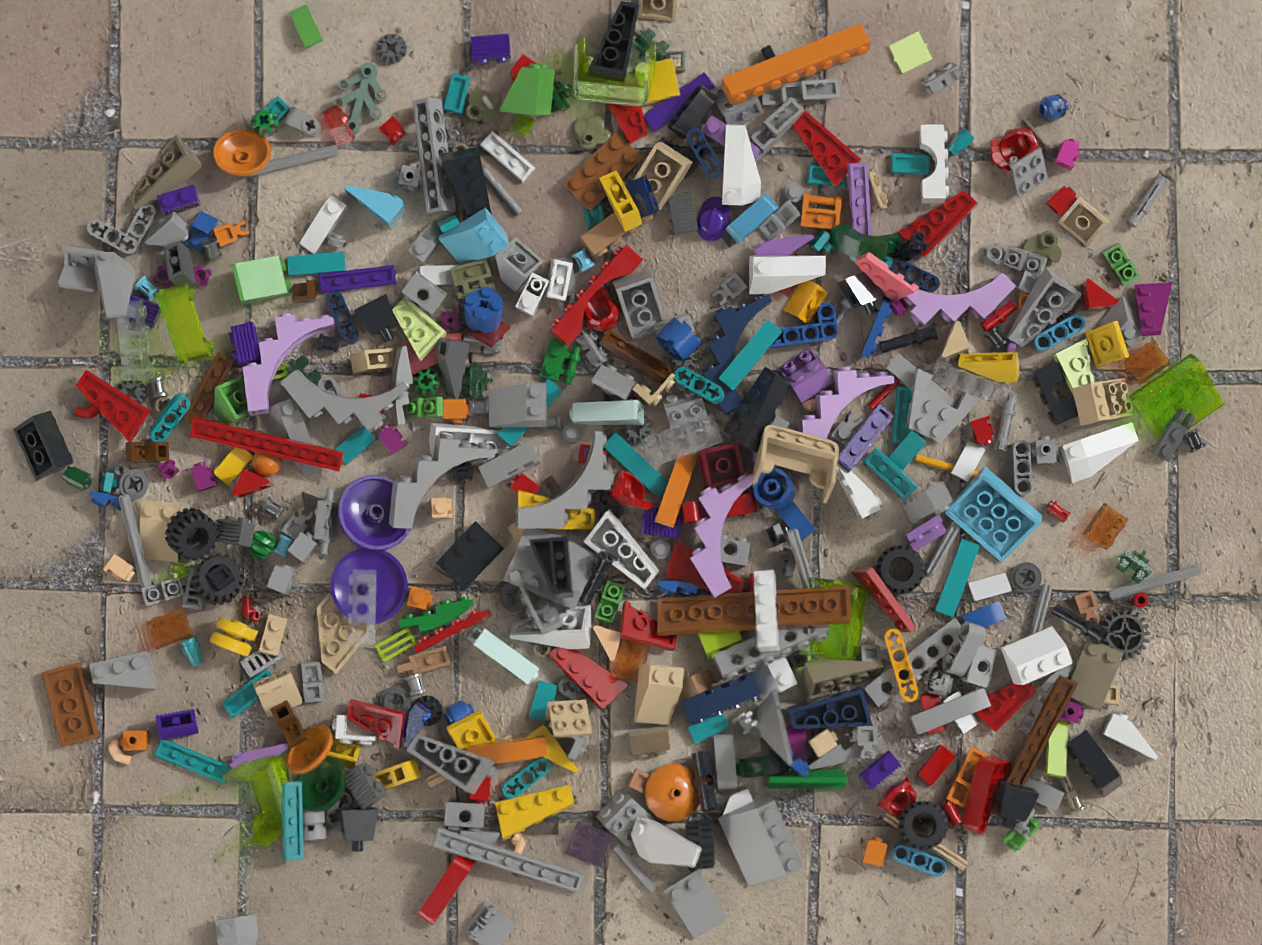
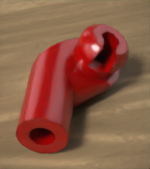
(89, 412)

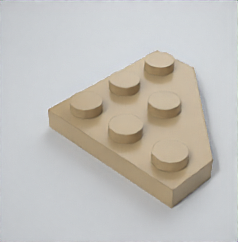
(334, 635)

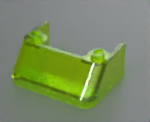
(632, 92)
(184, 325)
(844, 638)
(266, 779)

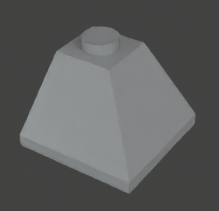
(517, 264)
(1127, 318)

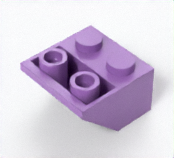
(806, 375)

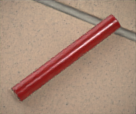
(883, 394)

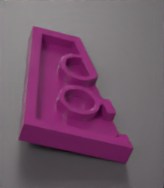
(1152, 306)

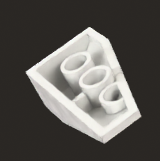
(740, 171)
(776, 273)
(1094, 452)
(662, 845)

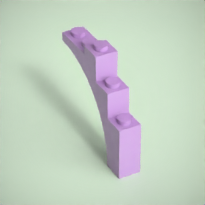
(953, 306)
(273, 352)
(829, 404)
(709, 560)

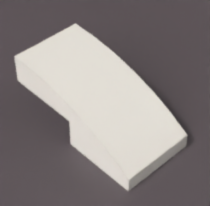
(968, 461)

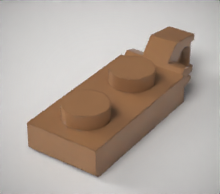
(425, 661)

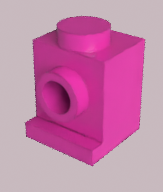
(1068, 153)

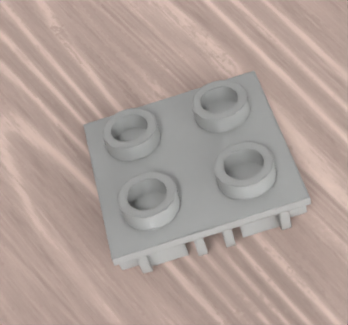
(1028, 171)
(490, 926)

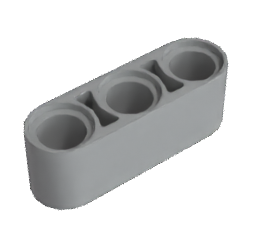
(1026, 460)
(963, 649)
(725, 761)

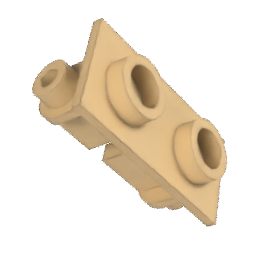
(877, 198)

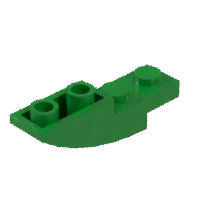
(445, 613)

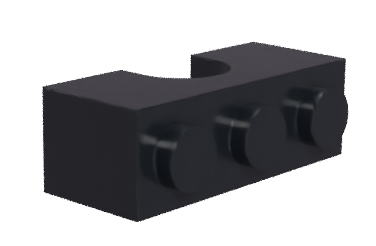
(1059, 410)

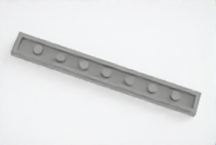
(507, 860)

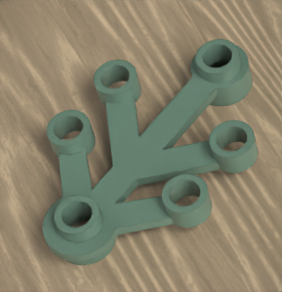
(361, 94)

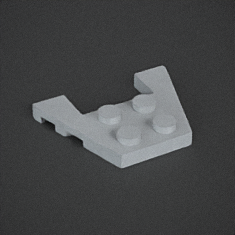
(932, 416)

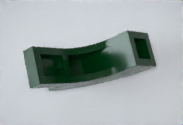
(856, 244)

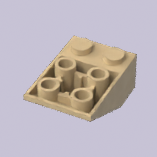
(1102, 401)

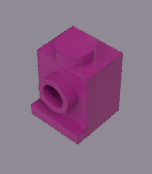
(392, 439)
(203, 476)
(1077, 712)

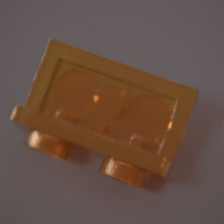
(1146, 362)
(1105, 526)
(169, 628)
(629, 657)

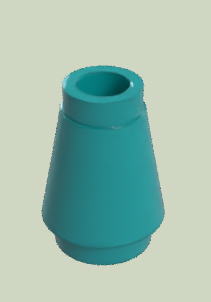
(960, 141)
(191, 650)

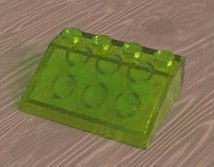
(1180, 386)

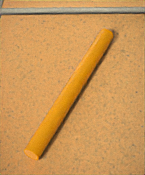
(937, 463)

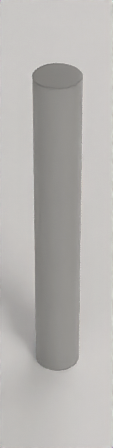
(501, 191)
(635, 869)

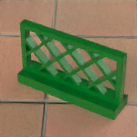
(816, 780)

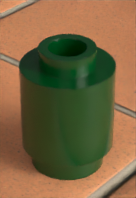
(77, 478)

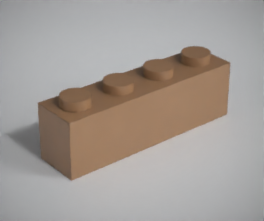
(606, 234)

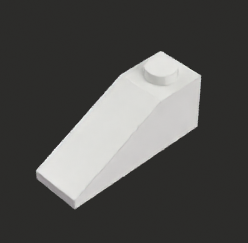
(323, 224)
(1125, 733)

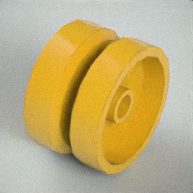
(234, 633)

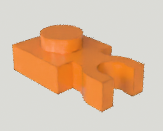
(228, 234)

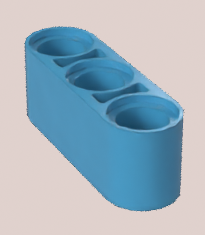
(752, 218)
(1067, 329)
(926, 866)

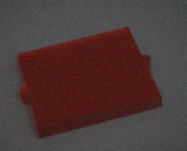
(490, 338)

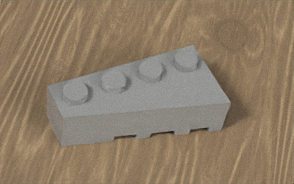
(931, 500)
(455, 764)

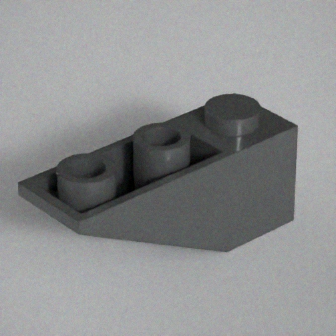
(451, 361)

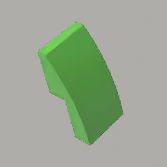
(306, 26)
(1120, 264)
(424, 407)
(609, 602)

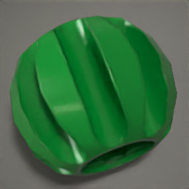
(265, 127)
(431, 384)
(261, 544)

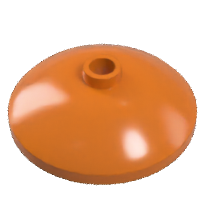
(239, 146)
(310, 752)
(660, 794)

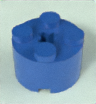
(483, 310)
(678, 339)
(777, 499)

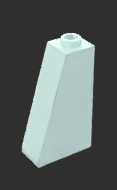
(608, 413)
(503, 654)

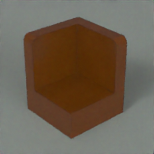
(304, 292)

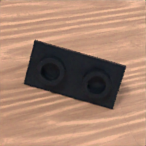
(911, 247)

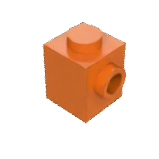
(456, 410)
(420, 598)
(135, 740)
(874, 851)

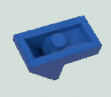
(201, 230)

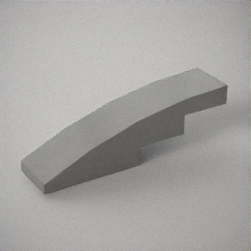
(802, 92)
(776, 126)
(905, 372)
(400, 373)
(950, 711)
(838, 755)

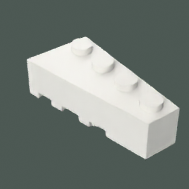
(628, 556)

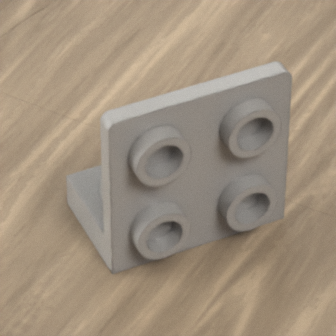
(737, 113)
(544, 613)

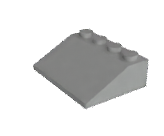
(527, 572)
(761, 841)

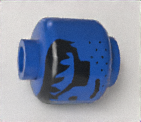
(1053, 107)

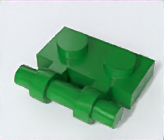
(554, 361)

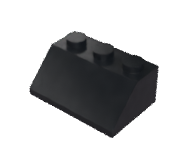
(43, 445)
(469, 555)

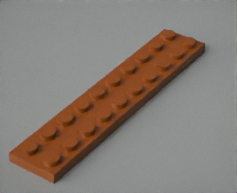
(738, 610)

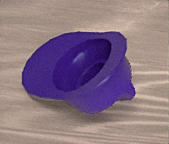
(713, 219)

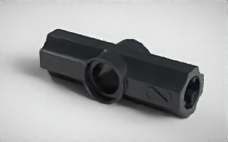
(704, 781)

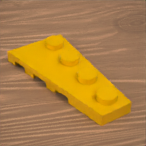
(576, 517)
(529, 809)

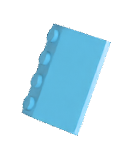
(994, 514)

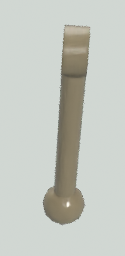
(1047, 147)

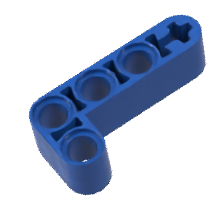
(818, 328)

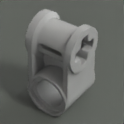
(300, 120)

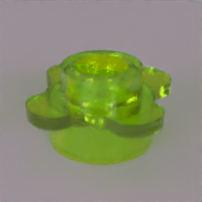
(524, 129)
(179, 570)

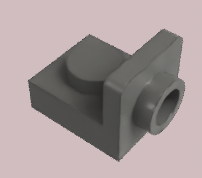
(788, 565)

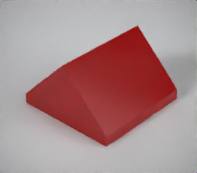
(1095, 297)
(250, 483)

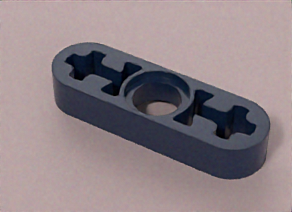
(701, 138)
(929, 276)
(332, 306)

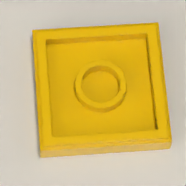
(664, 82)
(1107, 344)
(471, 731)

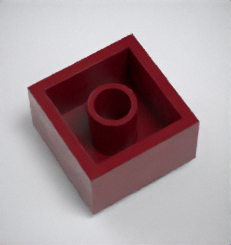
(720, 464)

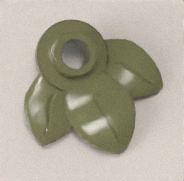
(485, 106)
(591, 129)
(1038, 246)

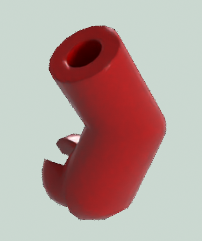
(248, 611)

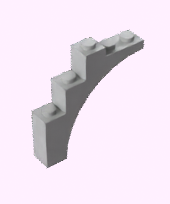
(313, 400)
(426, 470)
(575, 496)

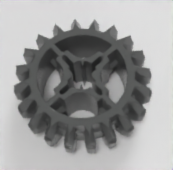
(1124, 625)

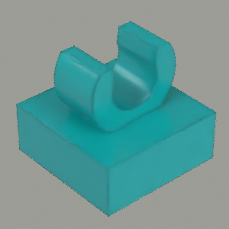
(820, 242)
(107, 482)

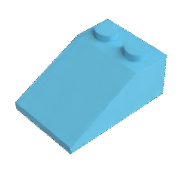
(381, 204)
(475, 238)

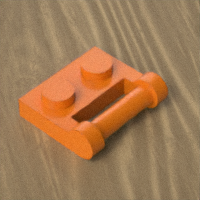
(820, 218)

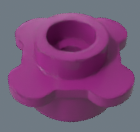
(205, 275)
(158, 279)
(898, 307)
(446, 324)
(168, 469)

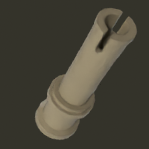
(1074, 793)

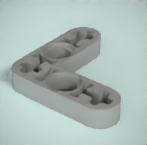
(130, 235)

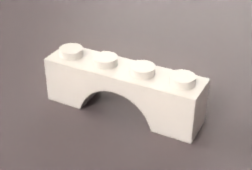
(932, 141)
(766, 611)

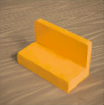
(805, 301)

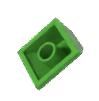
(231, 401)

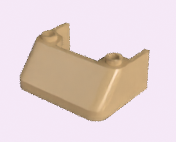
(800, 453)

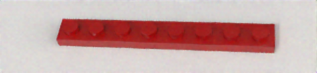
(266, 444)

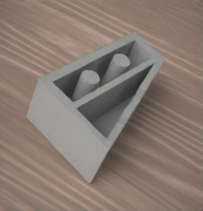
(509, 464)
(127, 671)

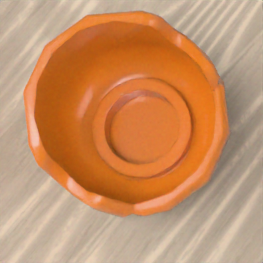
(266, 465)

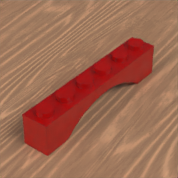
(570, 323)

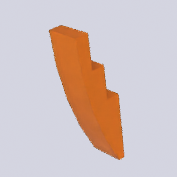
(676, 490)
(511, 750)
(962, 783)

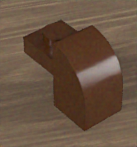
(147, 452)
(289, 723)

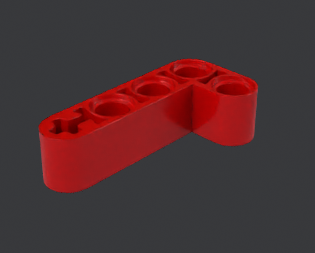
(695, 510)
(982, 792)
(446, 888)

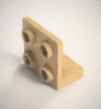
(643, 393)
(277, 689)
(569, 718)

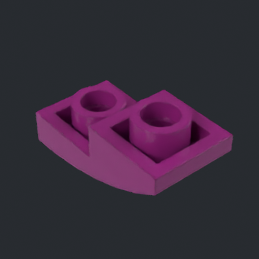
(797, 742)

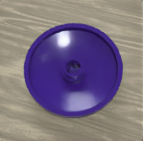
(365, 514)
(390, 583)

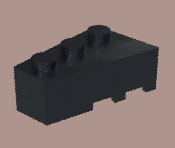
(555, 563)
(1094, 763)

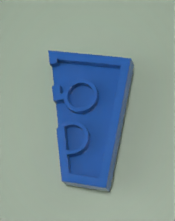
(877, 329)

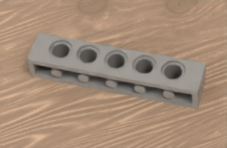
(431, 144)
(743, 650)
(874, 689)

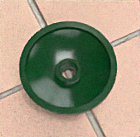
(329, 774)

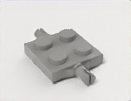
(325, 521)

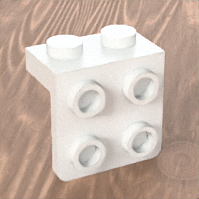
(340, 725)

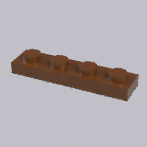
(636, 356)
(205, 395)

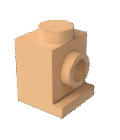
(441, 508)
(120, 568)

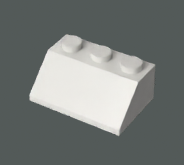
(1036, 656)

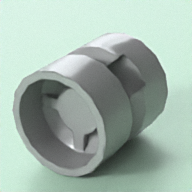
(316, 819)

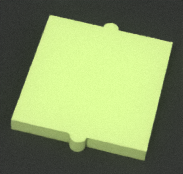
(910, 52)

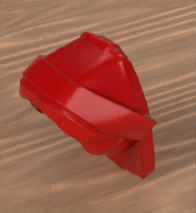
(1014, 142)
(601, 312)
(629, 491)
(897, 797)

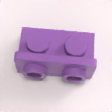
(925, 533)

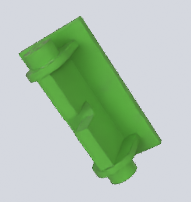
(1015, 840)

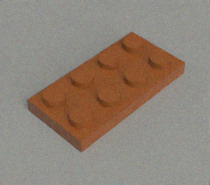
(611, 156)
(71, 704)

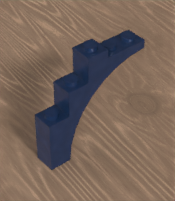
(723, 347)

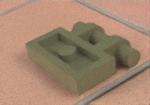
(470, 273)

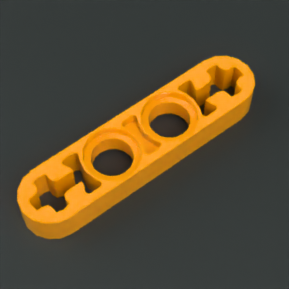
(904, 664)

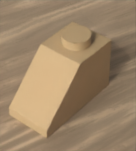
(372, 360)
(823, 742)

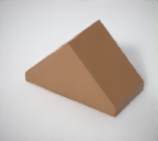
(696, 684)

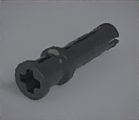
(917, 336)
(599, 571)
(1088, 627)

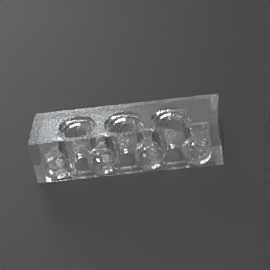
(131, 369)
(969, 382)
(690, 443)
(366, 578)

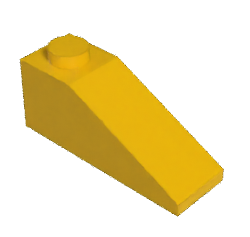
(621, 201)
(995, 366)
(555, 751)
(398, 774)

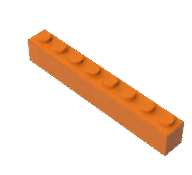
(795, 64)

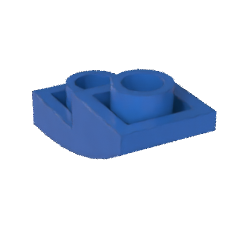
(102, 498)
(796, 519)
(671, 586)
(986, 615)
(800, 766)

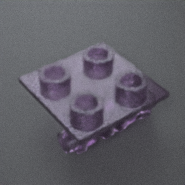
(589, 844)

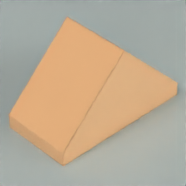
(609, 640)

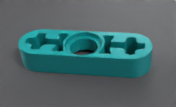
(685, 383)
(156, 426)
(541, 773)

